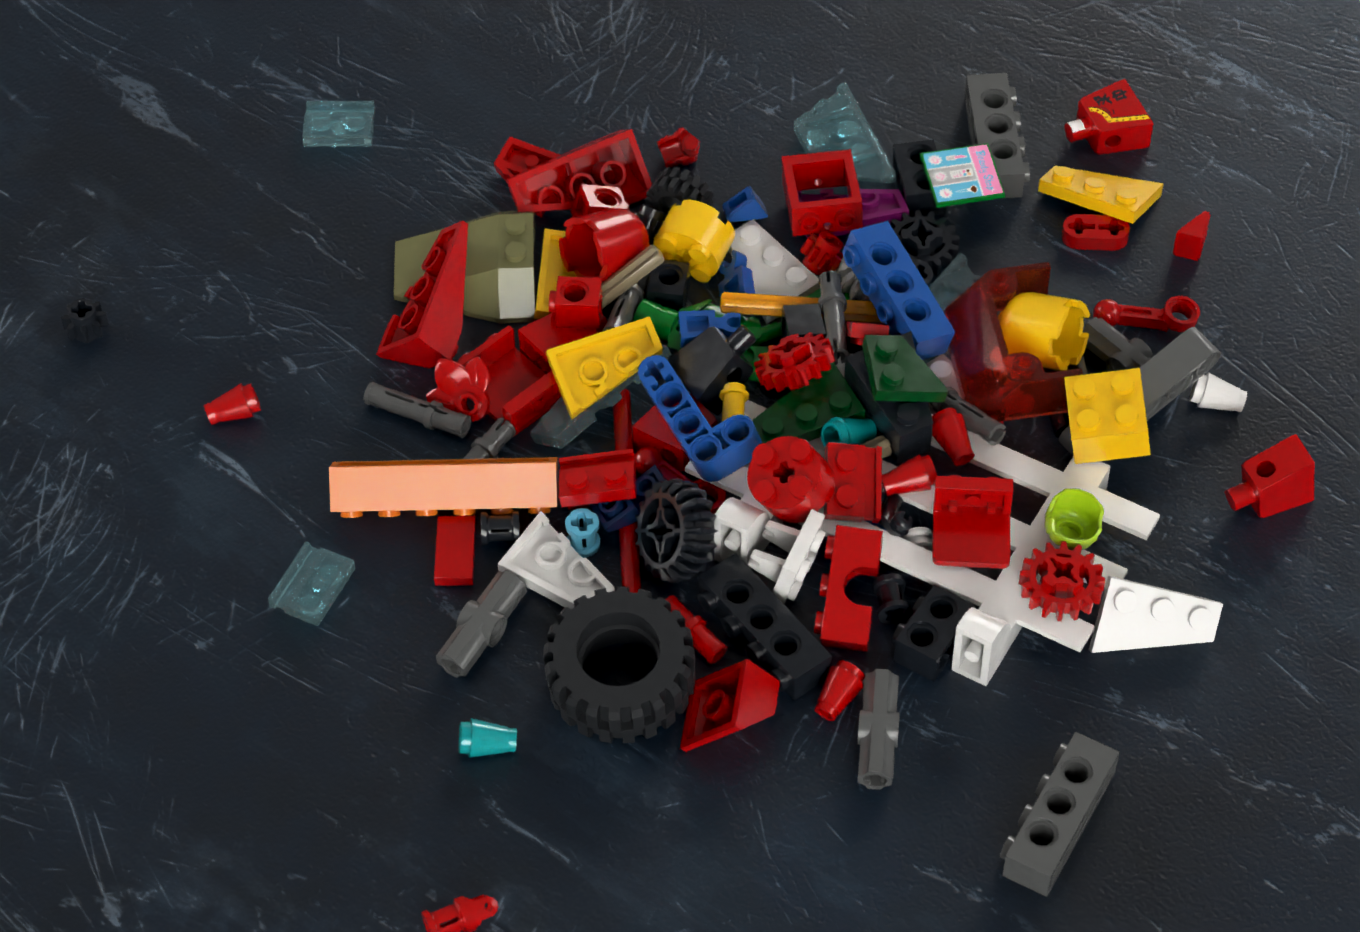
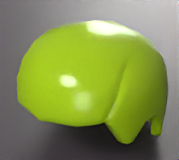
(1074, 518)

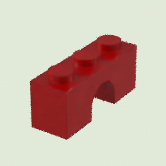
(852, 554)

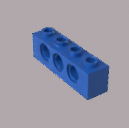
(897, 288)

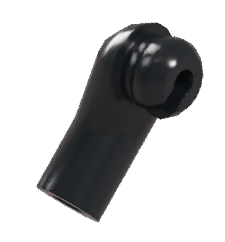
(892, 518)

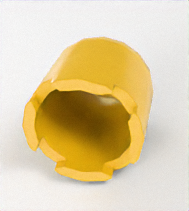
(1046, 328)

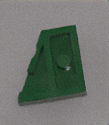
(899, 372)

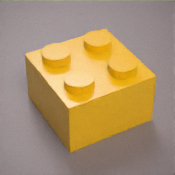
(1107, 416)

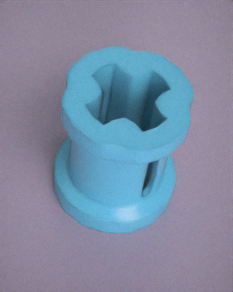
(587, 532)

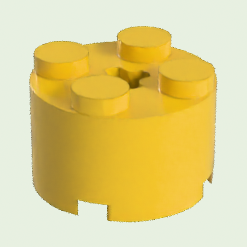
(695, 237)

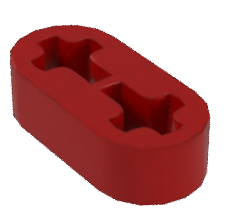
(1095, 232)

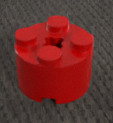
(790, 478)

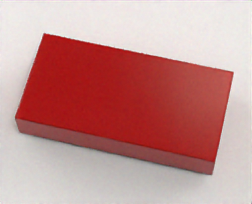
(455, 550)

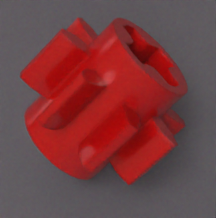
(822, 252)

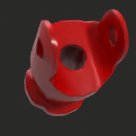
(466, 911)

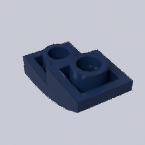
(622, 513)

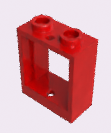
(819, 172)

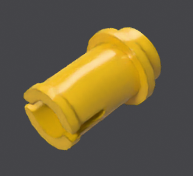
(734, 398)

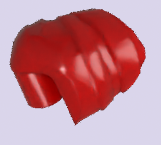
(679, 148)

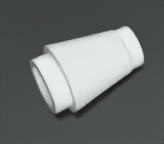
(1217, 394)

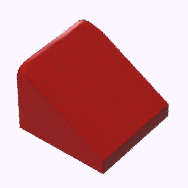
(1191, 237)

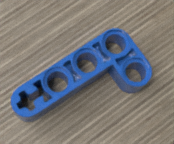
(686, 416)

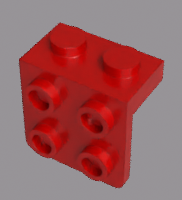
(972, 521)

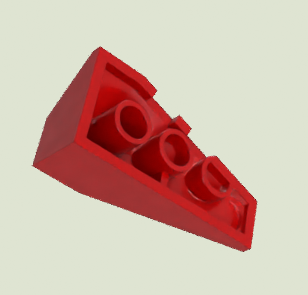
(603, 162)
(434, 312)

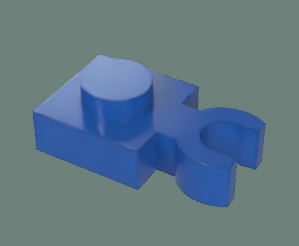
(737, 276)
(695, 322)

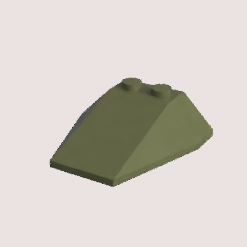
(497, 266)

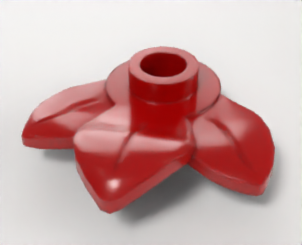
(460, 382)

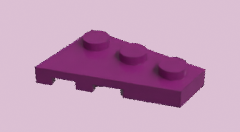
(877, 205)

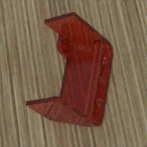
(988, 376)

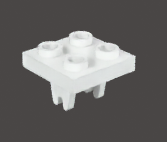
(802, 552)

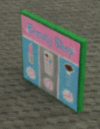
(962, 175)

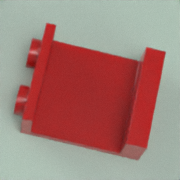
(517, 386)

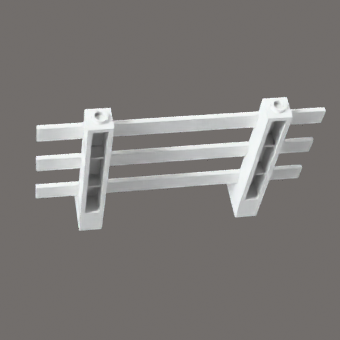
(985, 632)

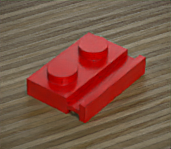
(597, 478)
(857, 482)

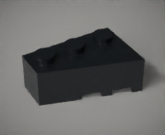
(901, 422)

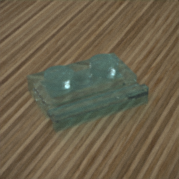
(338, 123)
(311, 583)

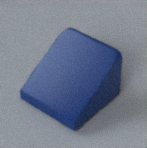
(745, 206)

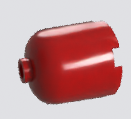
(602, 242)

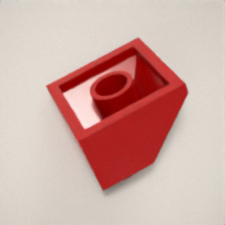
(728, 703)

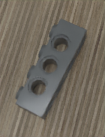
(994, 121)
(1038, 865)

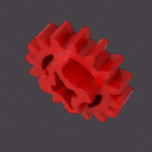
(794, 361)
(1061, 581)

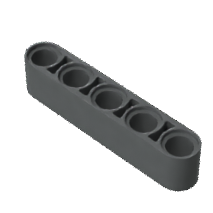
(1170, 373)

